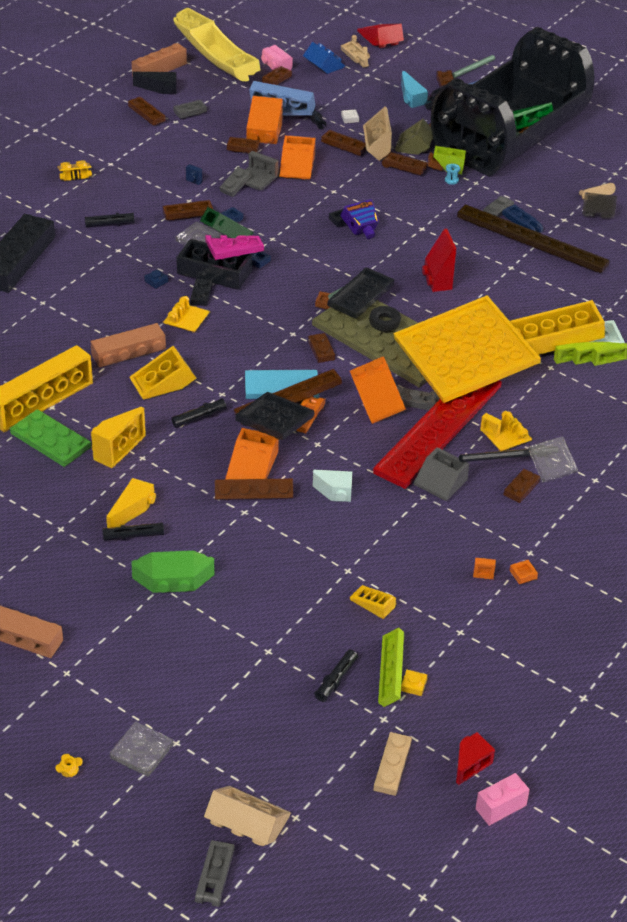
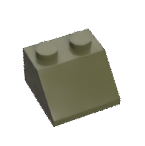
(415, 139)

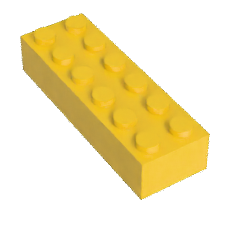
(561, 326)
(44, 386)

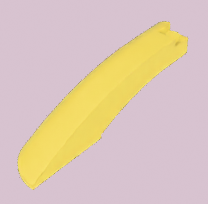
(215, 45)

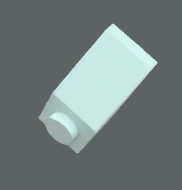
(333, 484)

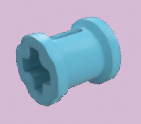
(452, 174)

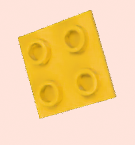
(66, 169)
(186, 316)
(511, 433)

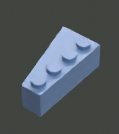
(294, 100)

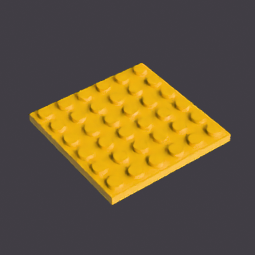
(466, 348)

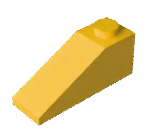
(131, 503)

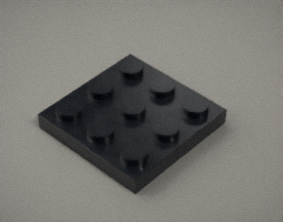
(274, 415)

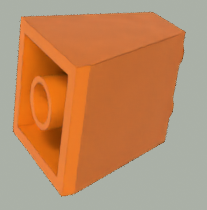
(265, 119)
(377, 390)

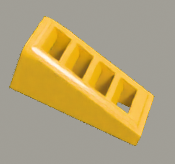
(381, 610)

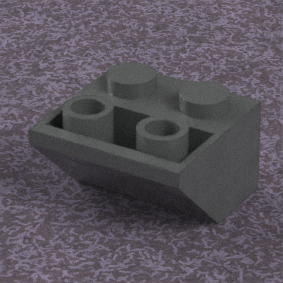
(442, 474)

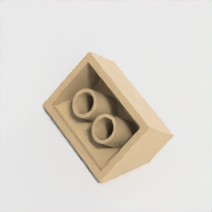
(378, 134)
(246, 815)

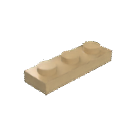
(392, 764)

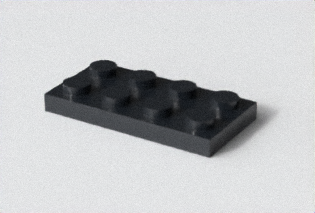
(360, 292)

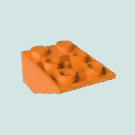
(297, 157)
(252, 455)

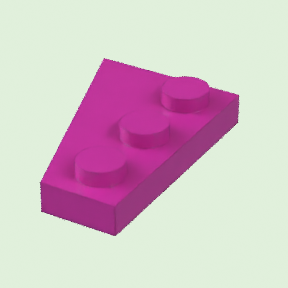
(230, 247)

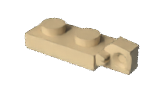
(356, 53)

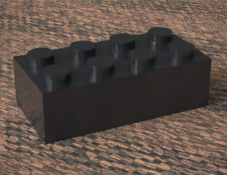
(198, 262)

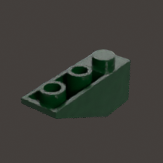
(224, 224)

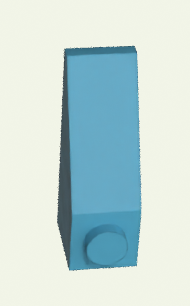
(413, 92)

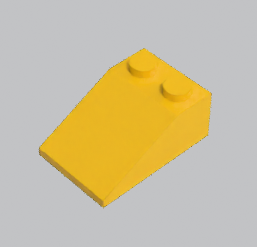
(163, 375)
(118, 436)

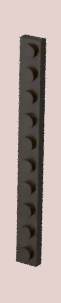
(533, 238)

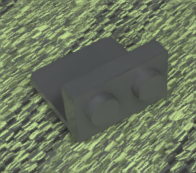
(262, 170)

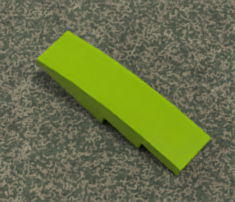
(594, 352)

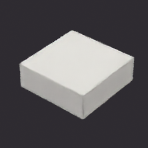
(350, 116)

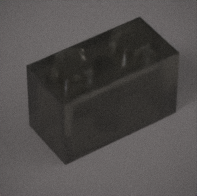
(599, 205)

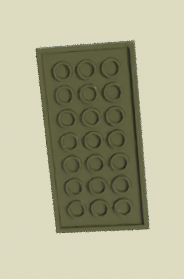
(371, 342)

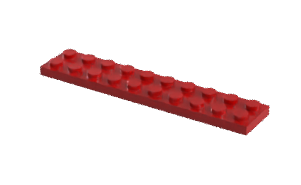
(433, 430)

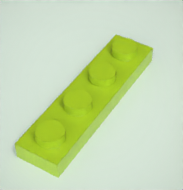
(391, 667)

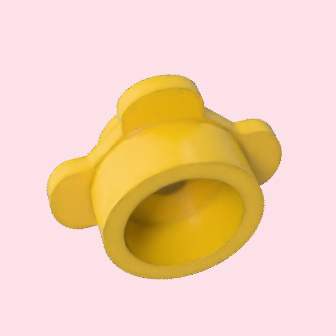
(69, 770)

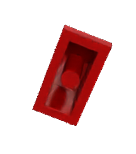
(473, 757)

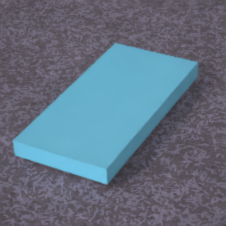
(262, 381)

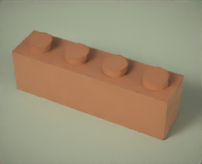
(162, 60)
(128, 345)
(29, 632)

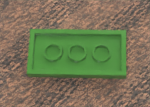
(50, 437)

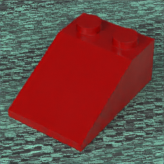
(383, 34)
(440, 263)

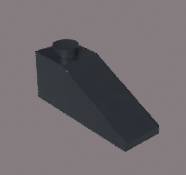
(156, 81)

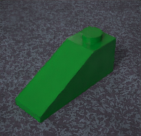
(531, 115)

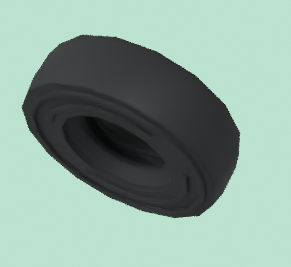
(385, 311)

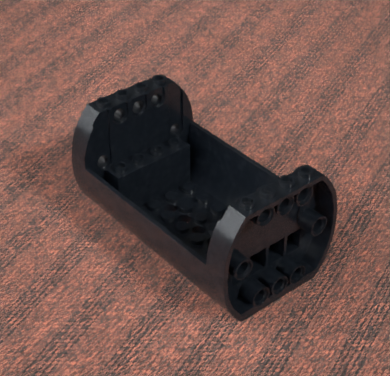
(481, 113)

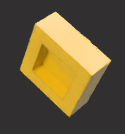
(490, 425)
(414, 682)

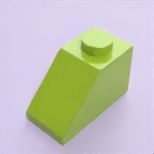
(450, 156)

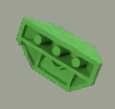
(173, 571)

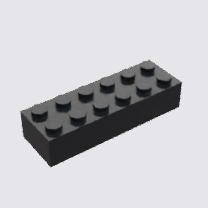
(23, 247)

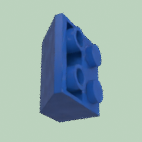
(323, 58)

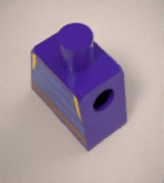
(361, 218)

